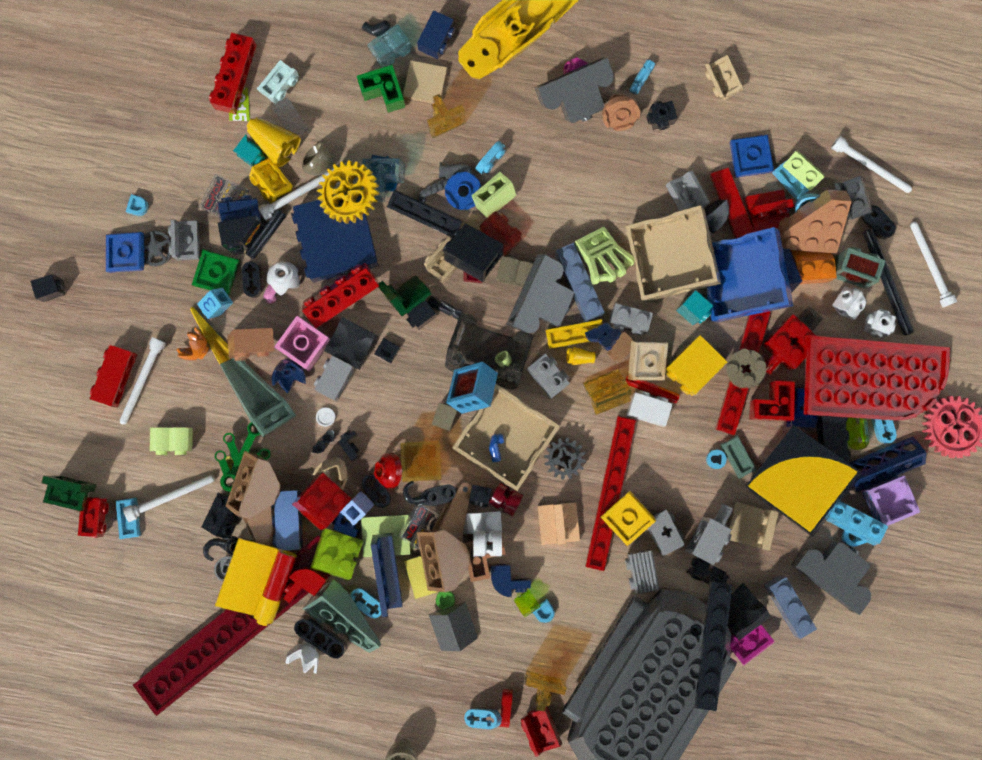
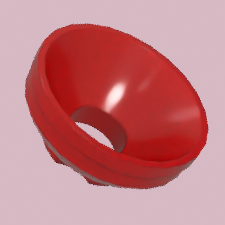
(388, 470)

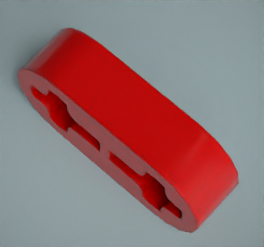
(505, 711)

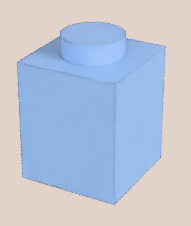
(357, 508)

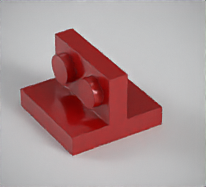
(768, 209)

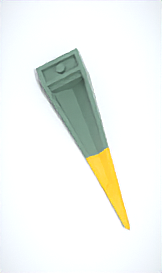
(257, 398)

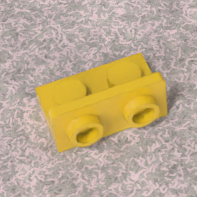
(269, 180)

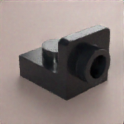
(350, 449)

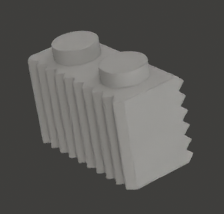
(642, 571)

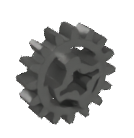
(568, 469)

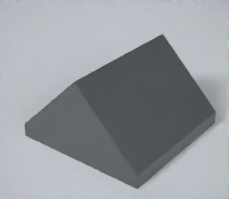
(453, 627)

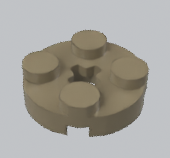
(746, 379)

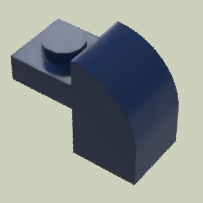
(503, 583)

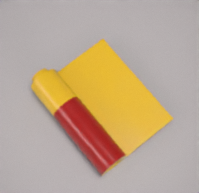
(256, 580)

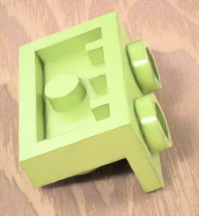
(803, 170)

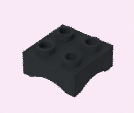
(351, 343)
(745, 612)

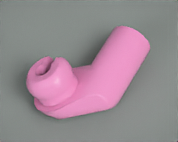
(269, 294)

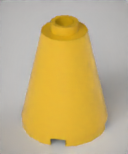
(273, 140)

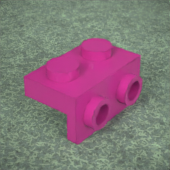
(751, 644)

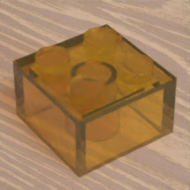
(421, 461)

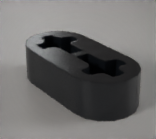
(246, 278)
(373, 494)

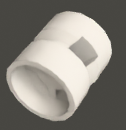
(481, 546)

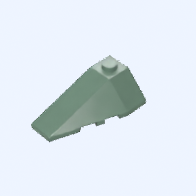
(339, 610)

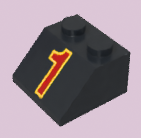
(239, 233)

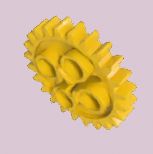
(345, 175)

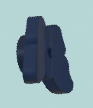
(604, 335)

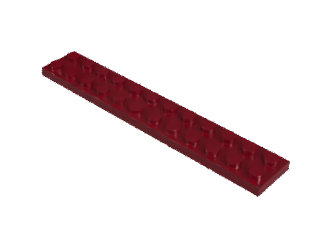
(210, 647)

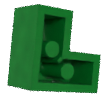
(382, 83)

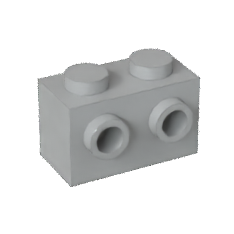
(631, 319)
(548, 375)

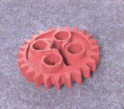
(937, 429)

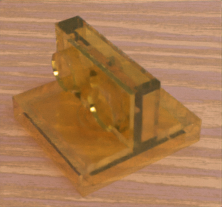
(444, 119)
(607, 391)
(545, 685)

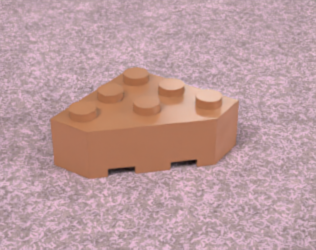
(817, 224)

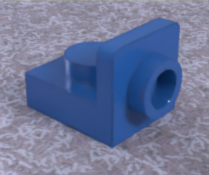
(347, 528)

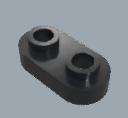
(879, 222)

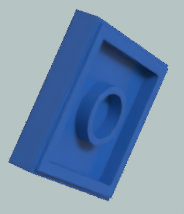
(751, 156)
(125, 252)

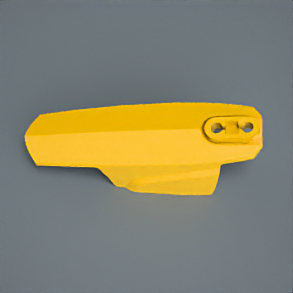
(508, 32)

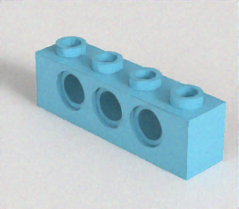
(857, 523)

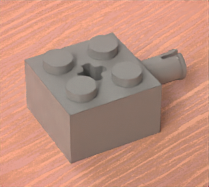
(711, 536)

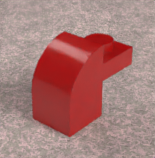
(305, 578)

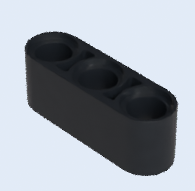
(330, 637)

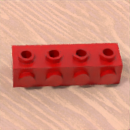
(232, 73)
(340, 295)

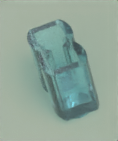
(390, 46)

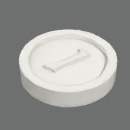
(325, 417)

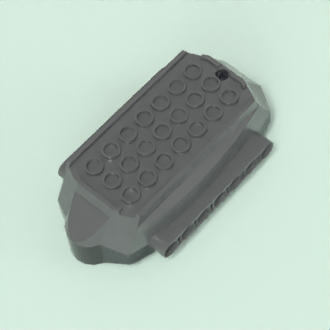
(644, 683)

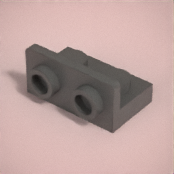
(858, 194)

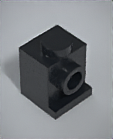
(480, 495)

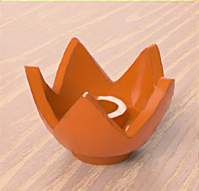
(197, 349)

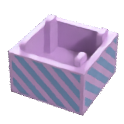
(891, 500)

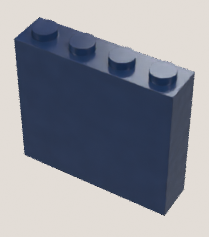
(332, 246)

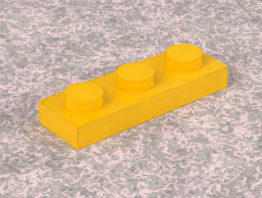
(570, 334)

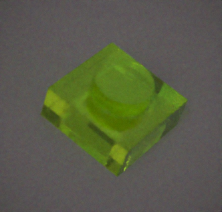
(527, 603)

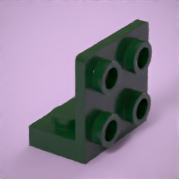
(407, 295)

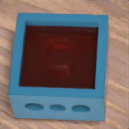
(472, 387)

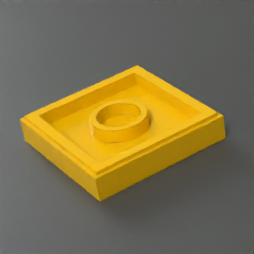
(628, 518)

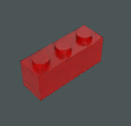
(112, 376)

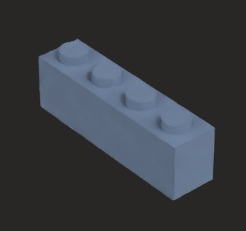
(579, 283)

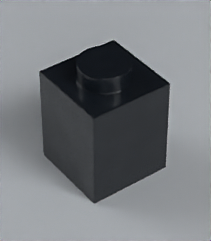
(48, 287)
(421, 315)

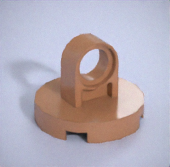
(620, 112)

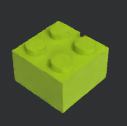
(336, 554)

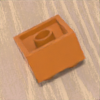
(814, 266)

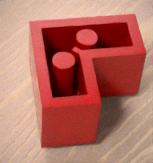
(778, 407)

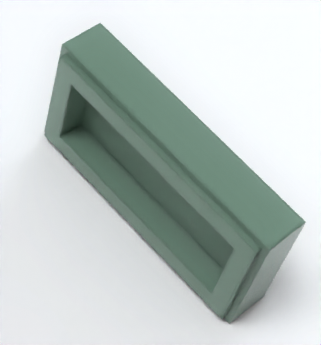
(738, 457)

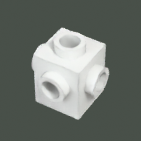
(850, 302)
(876, 327)

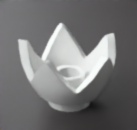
(289, 280)
(308, 656)

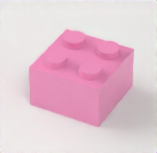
(302, 343)

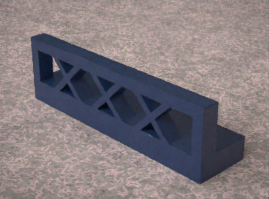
(888, 466)
(386, 572)

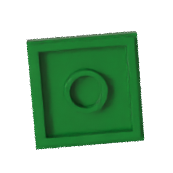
(215, 271)

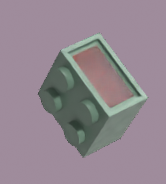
(858, 267)

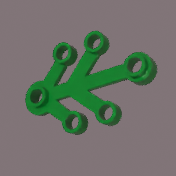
(237, 457)

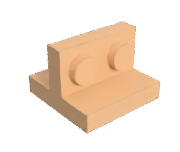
(558, 523)

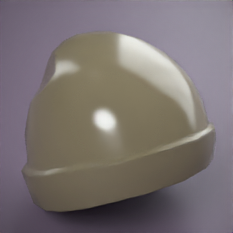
(317, 160)
(401, 750)

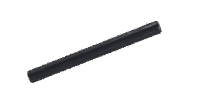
(889, 284)

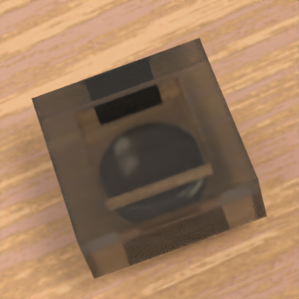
(810, 318)

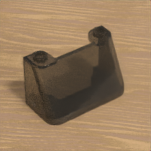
(476, 345)

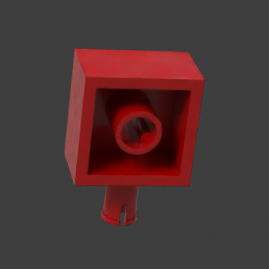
(779, 344)

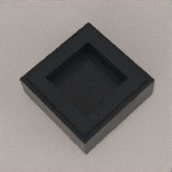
(387, 350)

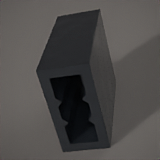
(473, 252)

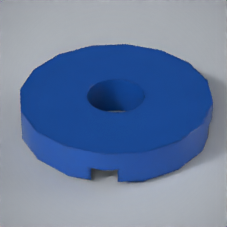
(452, 186)

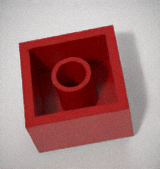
(321, 501)

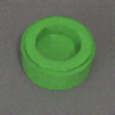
(445, 599)

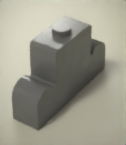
(577, 90)
(541, 297)
(837, 574)

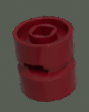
(506, 499)

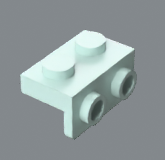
(278, 82)

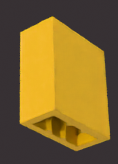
(695, 366)

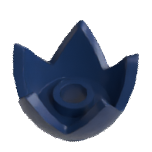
(286, 373)

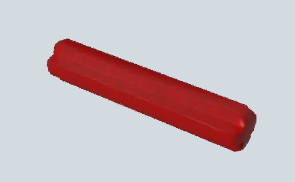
(653, 389)

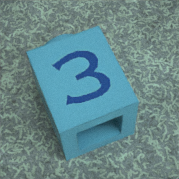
(215, 303)

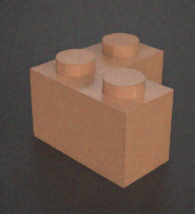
(248, 342)
(478, 565)

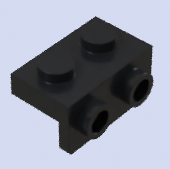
(220, 520)

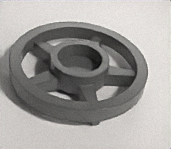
(156, 248)

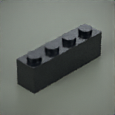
(834, 436)

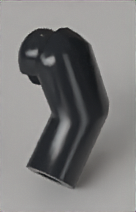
(377, 29)

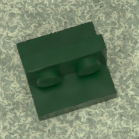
(67, 492)

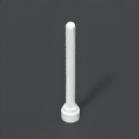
(841, 145)
(267, 210)
(946, 296)
(156, 346)
(132, 512)

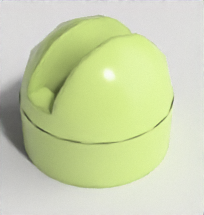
(503, 358)

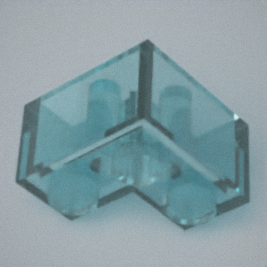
(386, 172)

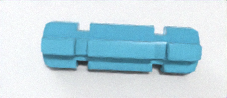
(642, 77)

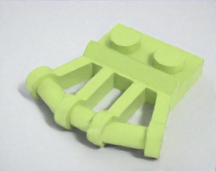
(594, 247)

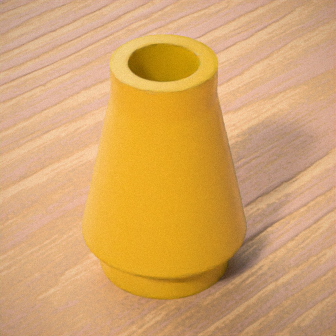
(578, 356)

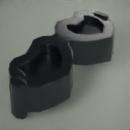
(327, 438)

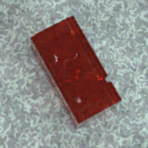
(499, 229)

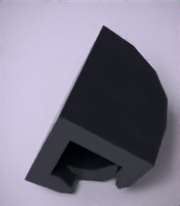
(716, 214)

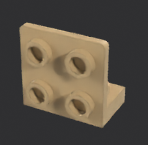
(753, 525)

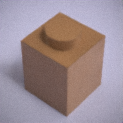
(620, 348)

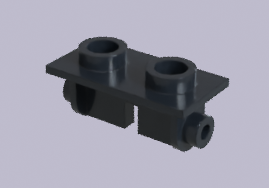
(699, 571)

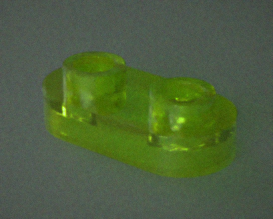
(856, 431)

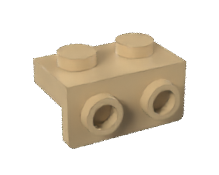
(724, 78)
(437, 266)

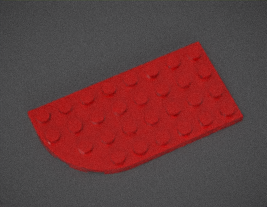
(872, 378)

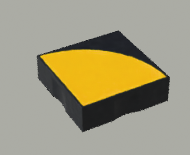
(803, 480)

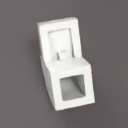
(482, 521)

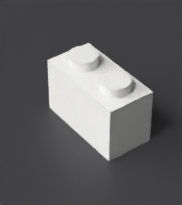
(649, 409)

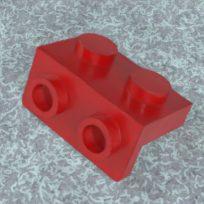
(92, 519)
(540, 731)

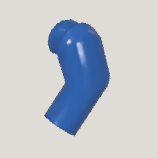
(494, 448)

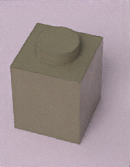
(444, 416)

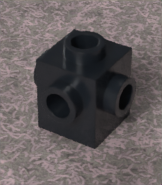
(661, 115)

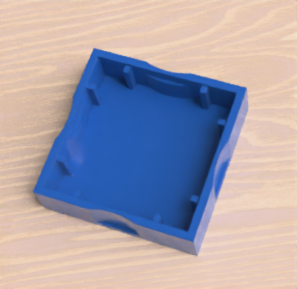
(750, 276)

